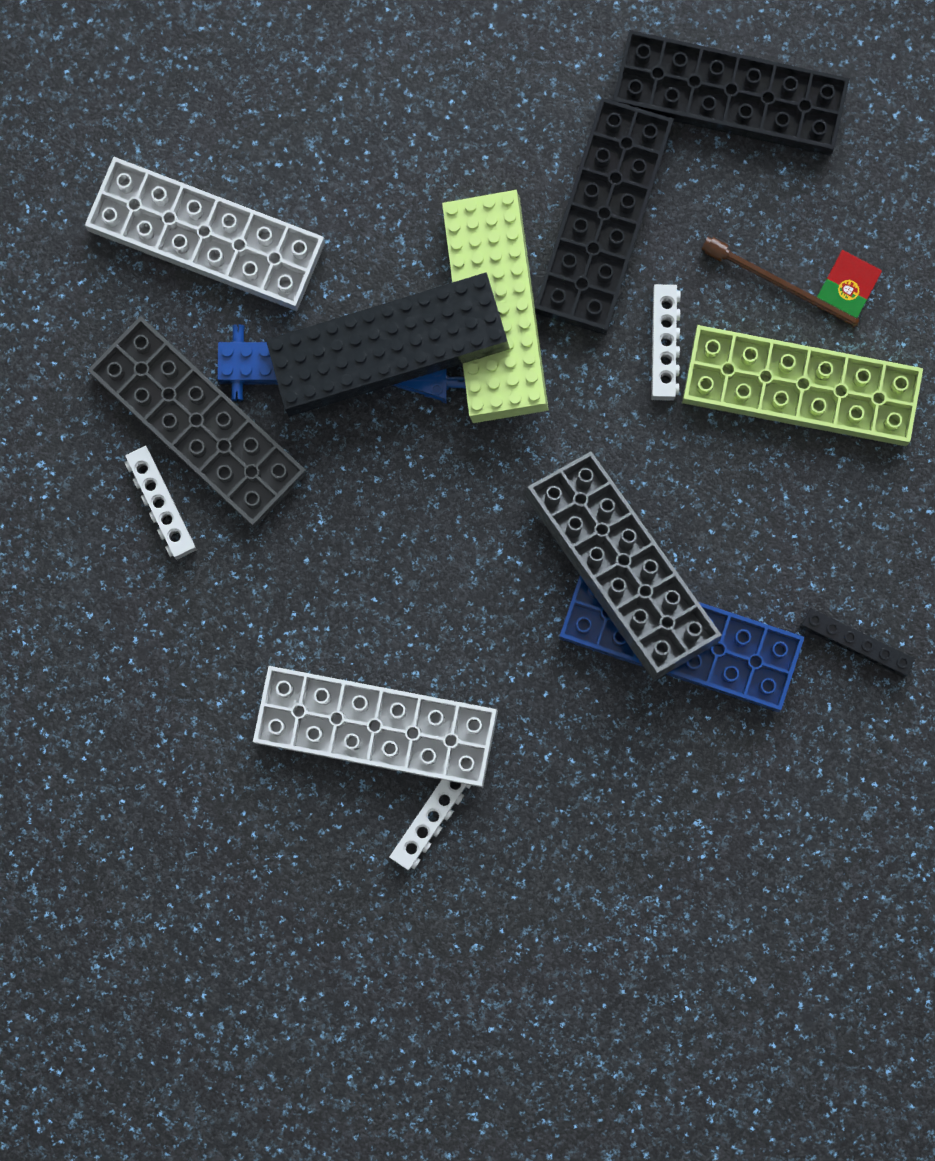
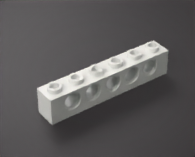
(662, 294)
(140, 458)
(411, 860)

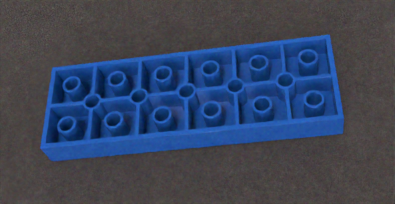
(747, 663)

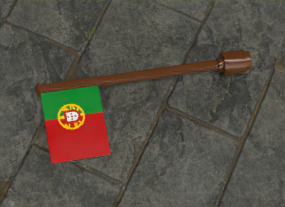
(841, 294)

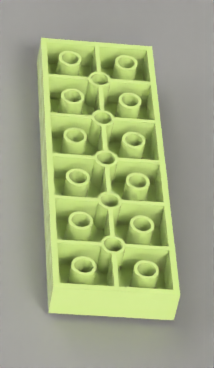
(490, 238)
(802, 385)

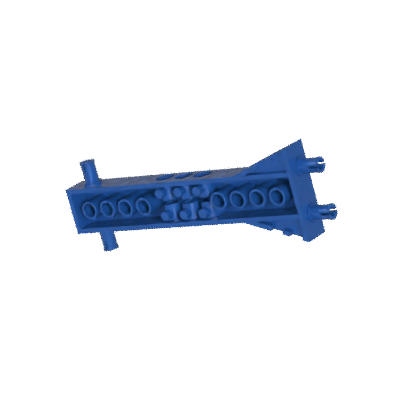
(251, 364)

